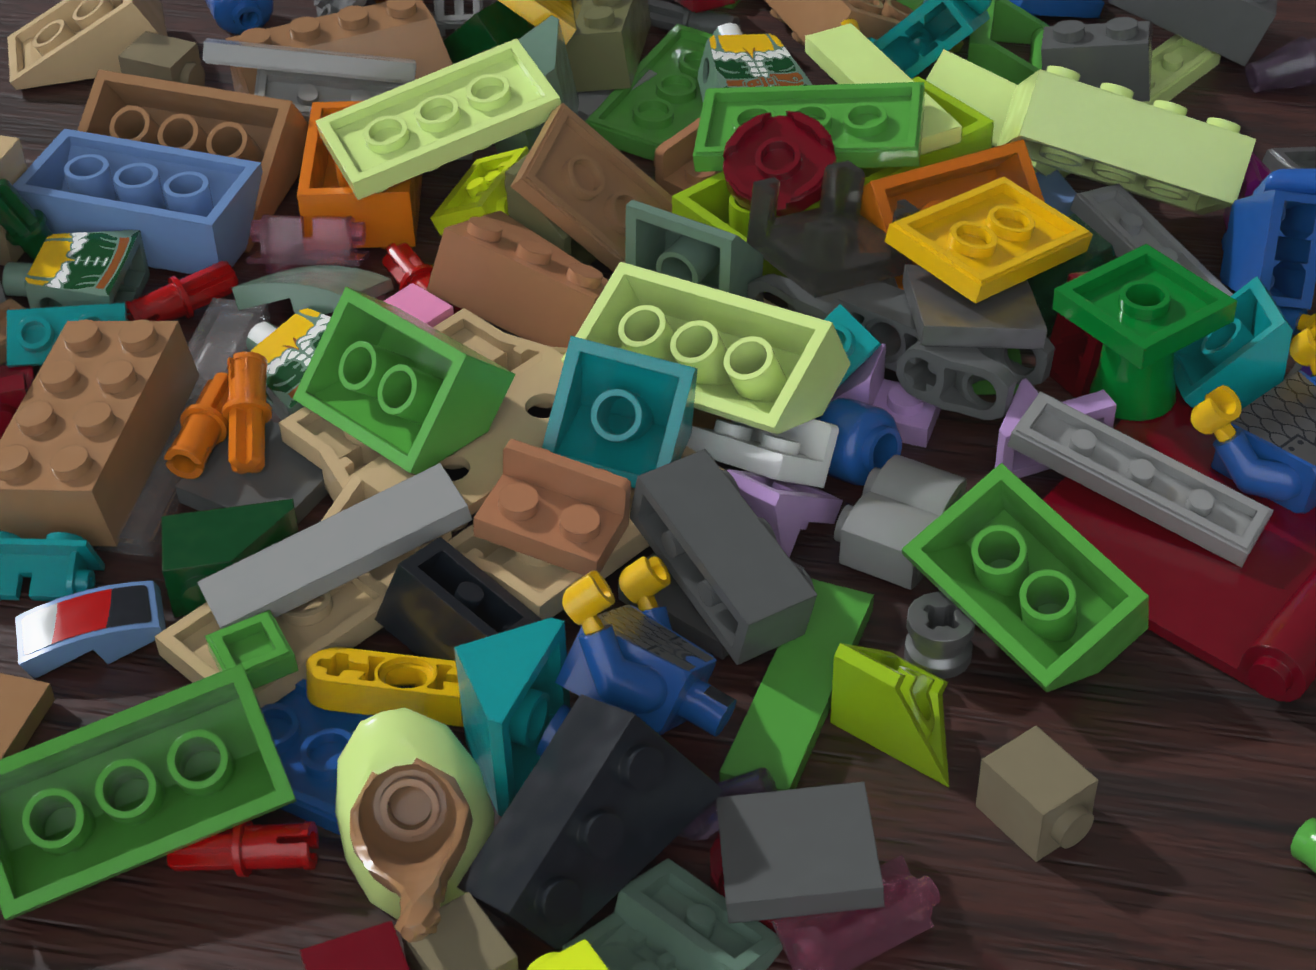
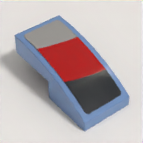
(101, 619)

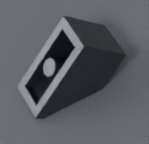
(445, 602)

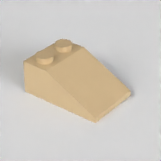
(79, 39)

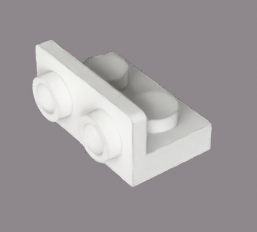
(794, 456)

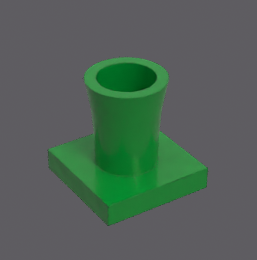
(1142, 314)

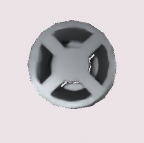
(938, 636)

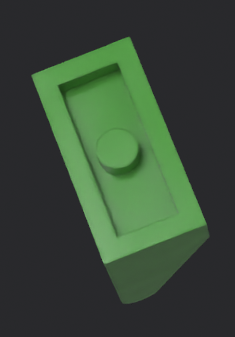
(1010, 25)

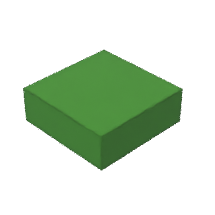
(255, 644)

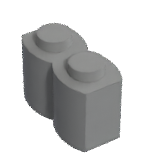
(891, 512)

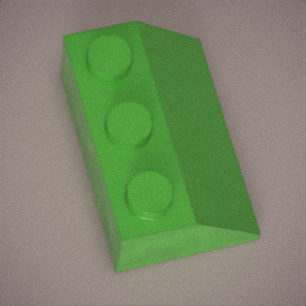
(400, 383)
(1030, 581)

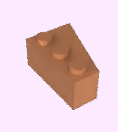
(514, 279)

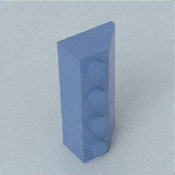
(183, 201)

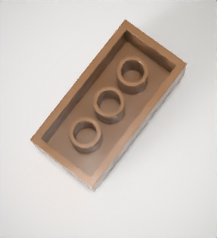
(93, 428)

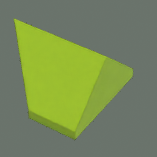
(891, 707)

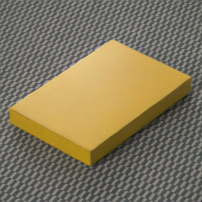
(988, 239)

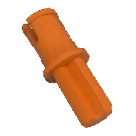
(247, 411)
(200, 430)

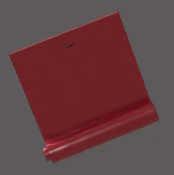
(1240, 620)

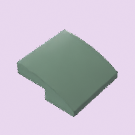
(310, 287)
(677, 924)

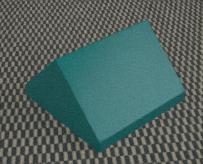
(1242, 355)
(620, 409)
(510, 700)

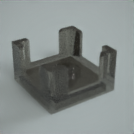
(827, 245)

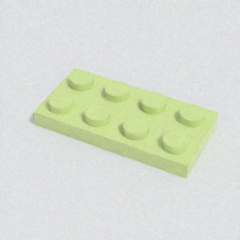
(438, 118)

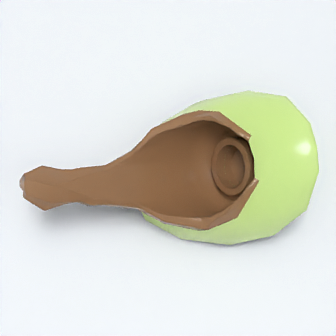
(410, 815)

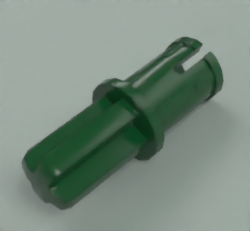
(21, 222)

